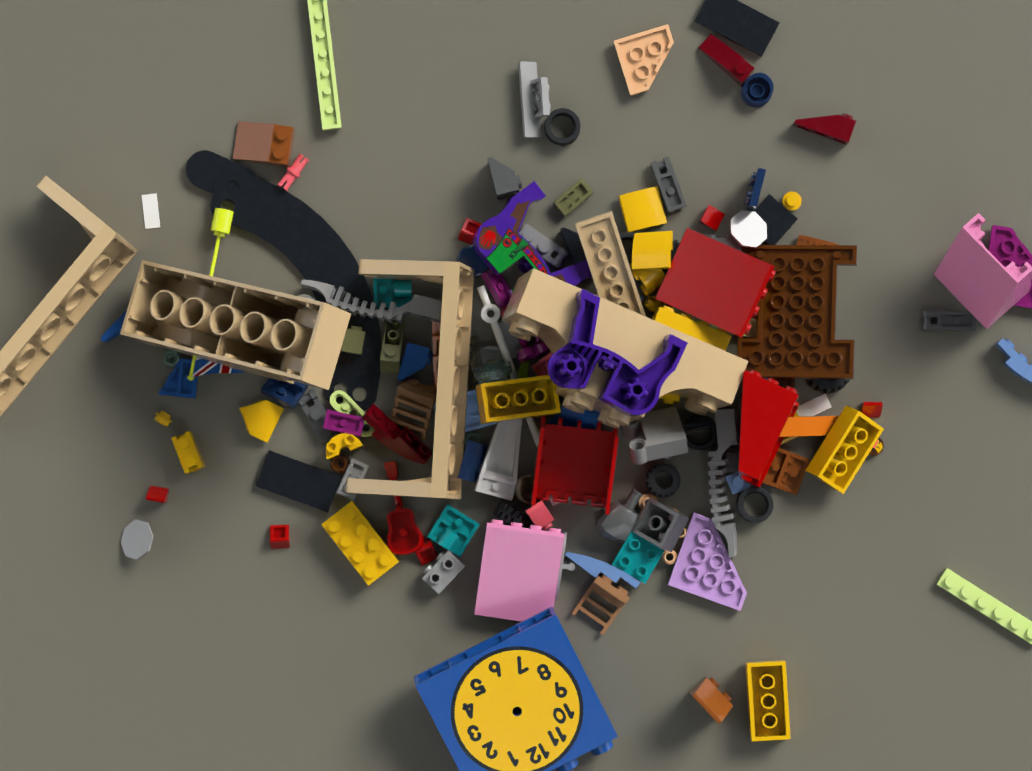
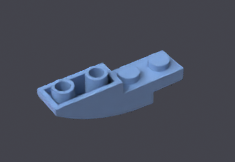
(1015, 362)

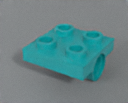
(392, 291)
(453, 530)
(638, 557)

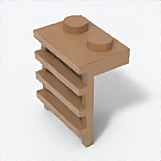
(417, 396)
(615, 596)

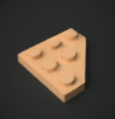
(643, 56)

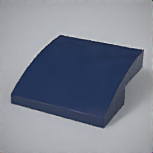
(284, 392)
(472, 461)

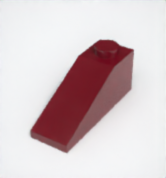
(727, 59)
(832, 127)

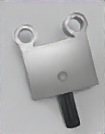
(662, 435)

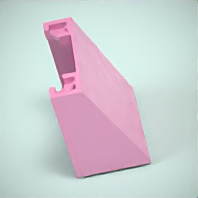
(979, 278)
(518, 570)

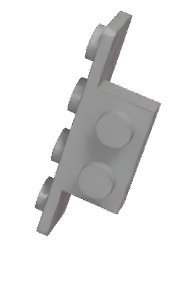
(534, 99)

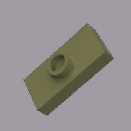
(573, 197)

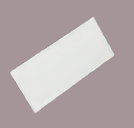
(150, 211)
(814, 406)

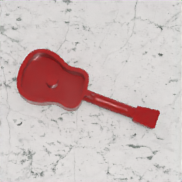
(403, 534)

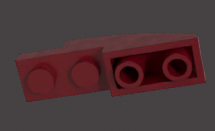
(398, 440)

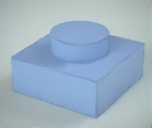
(735, 483)

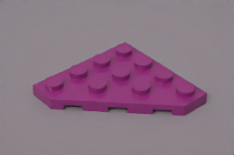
(1007, 248)

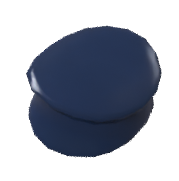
(757, 90)
(470, 258)

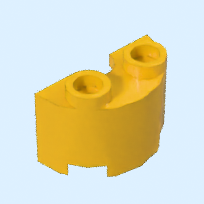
(650, 279)
(341, 441)

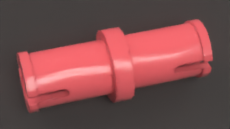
(293, 172)

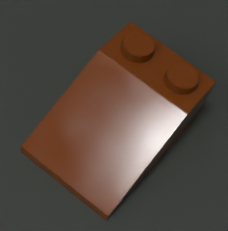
(264, 143)
(711, 699)

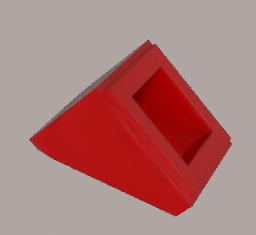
(712, 218)
(468, 231)
(871, 409)
(157, 494)
(279, 536)
(427, 552)

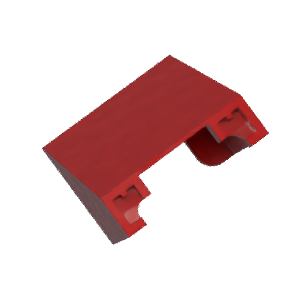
(715, 283)
(762, 421)

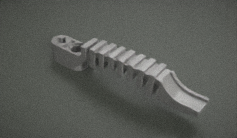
(419, 306)
(727, 435)

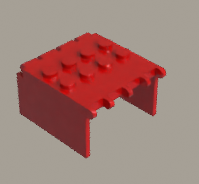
(575, 464)

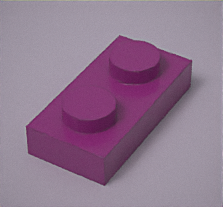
(497, 288)
(343, 422)

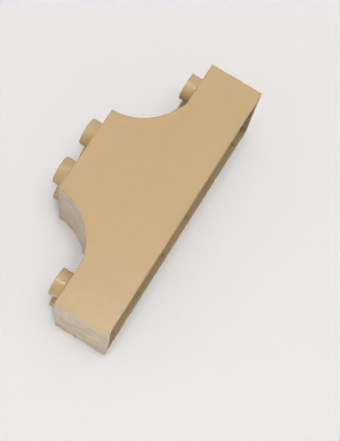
(546, 309)
(236, 324)

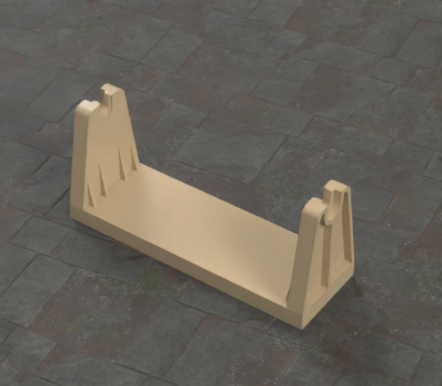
(66, 301)
(451, 379)

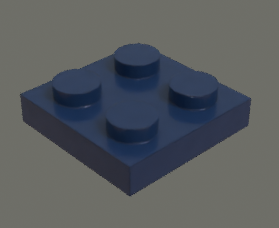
(756, 182)

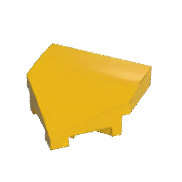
(261, 418)

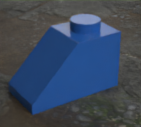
(414, 360)

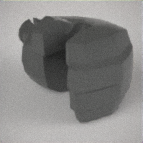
(620, 519)

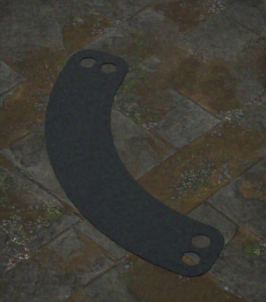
(318, 256)

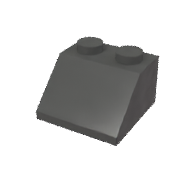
(504, 179)
(660, 524)

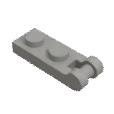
(544, 246)

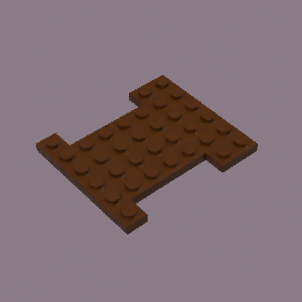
(800, 314)

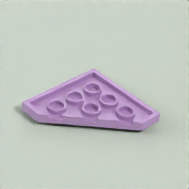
(705, 566)

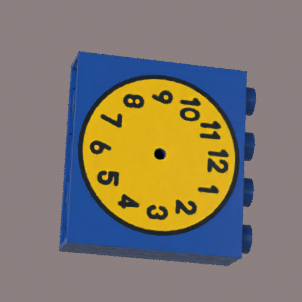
(517, 701)

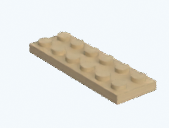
(608, 261)

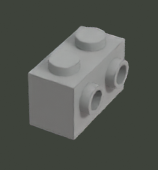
(443, 571)

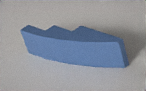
(596, 566)

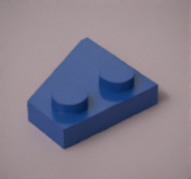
(177, 382)

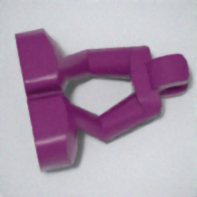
(530, 352)

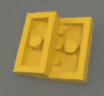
(642, 209)
(652, 250)

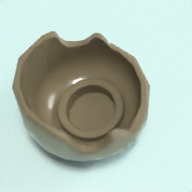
(524, 487)

